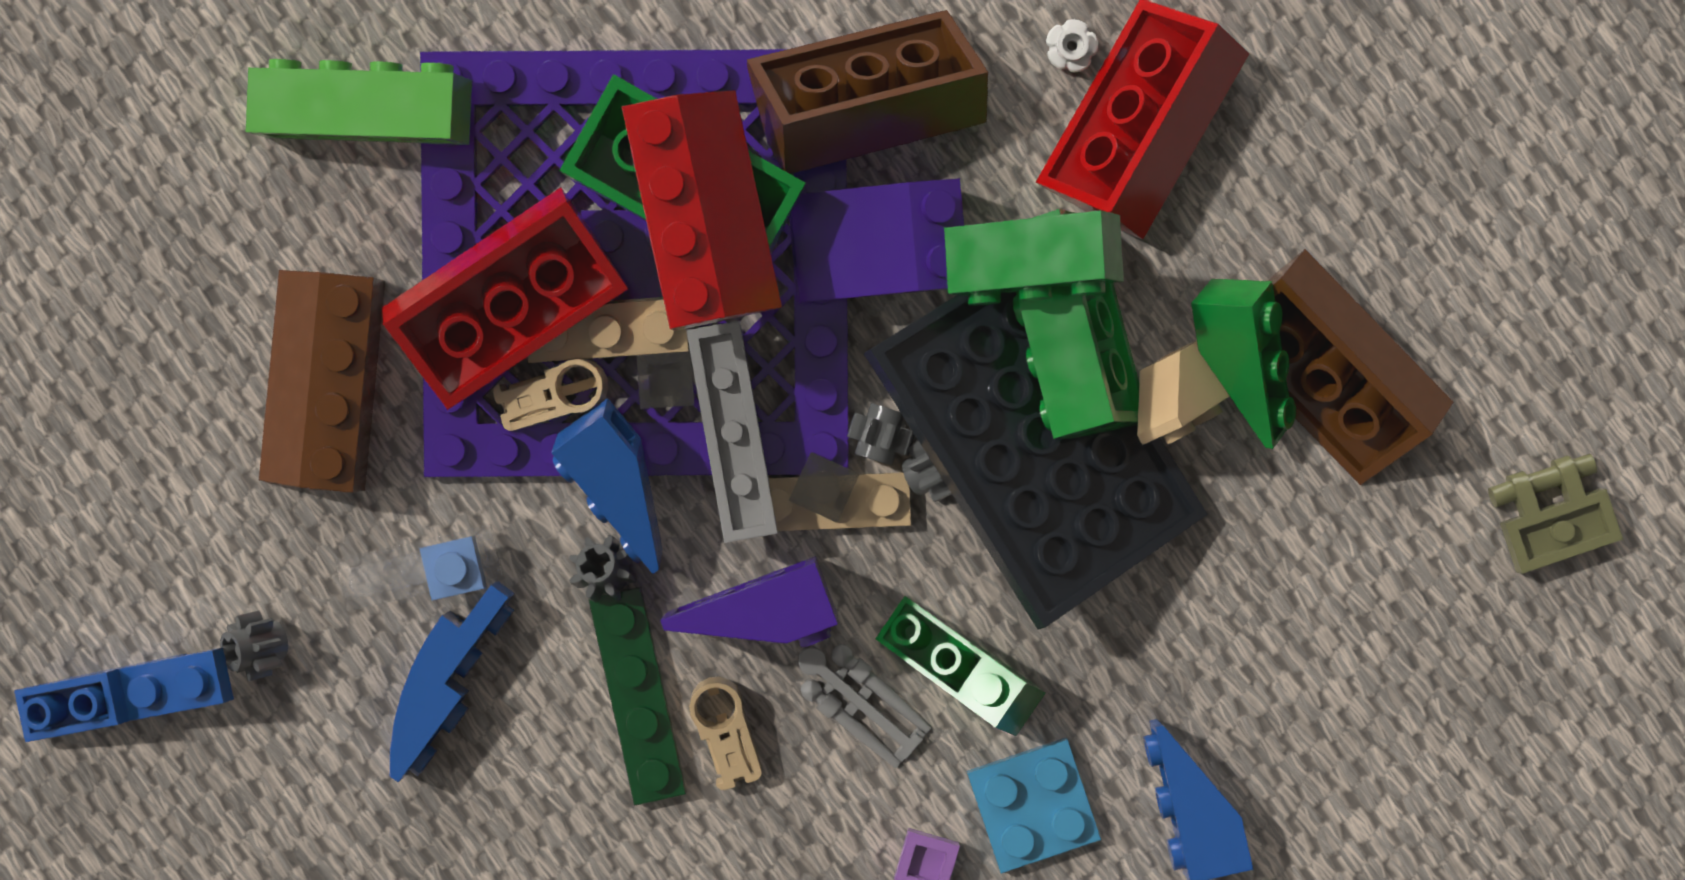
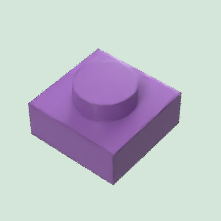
(926, 857)

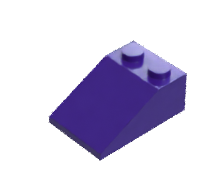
(873, 239)
(770, 608)

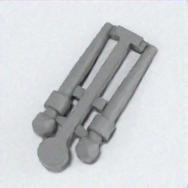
(813, 662)

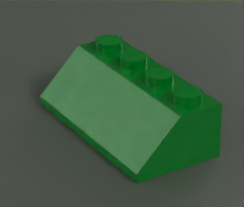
(605, 164)
(1080, 360)

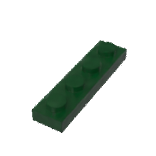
(637, 697)

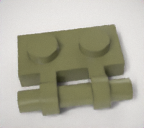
(1561, 529)

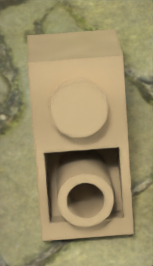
(1177, 395)

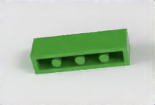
(359, 103)

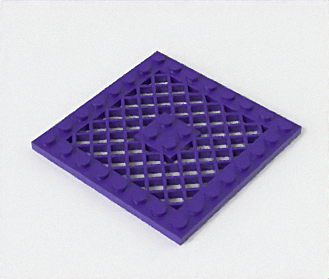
(449, 188)

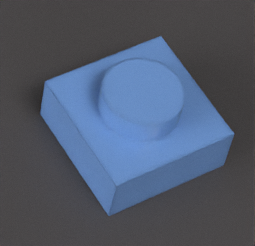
(453, 567)

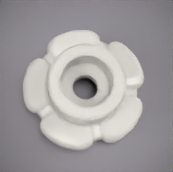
(1061, 56)

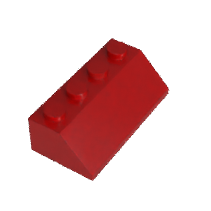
(1144, 115)
(701, 208)
(503, 299)

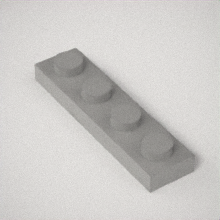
(732, 431)

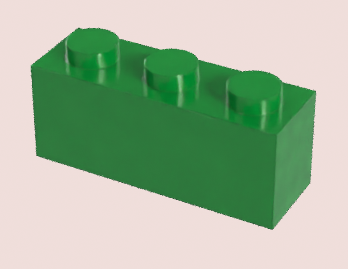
(1034, 257)

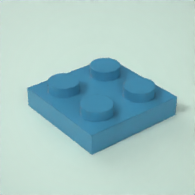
(1033, 805)

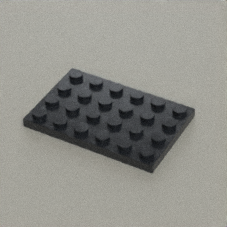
(1047, 509)

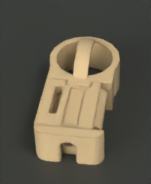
(544, 396)
(727, 739)

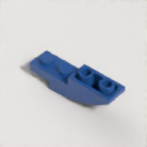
(124, 694)
(430, 694)

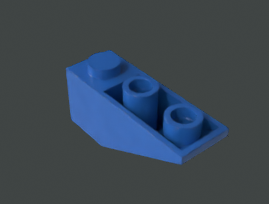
(611, 469)
(1206, 827)

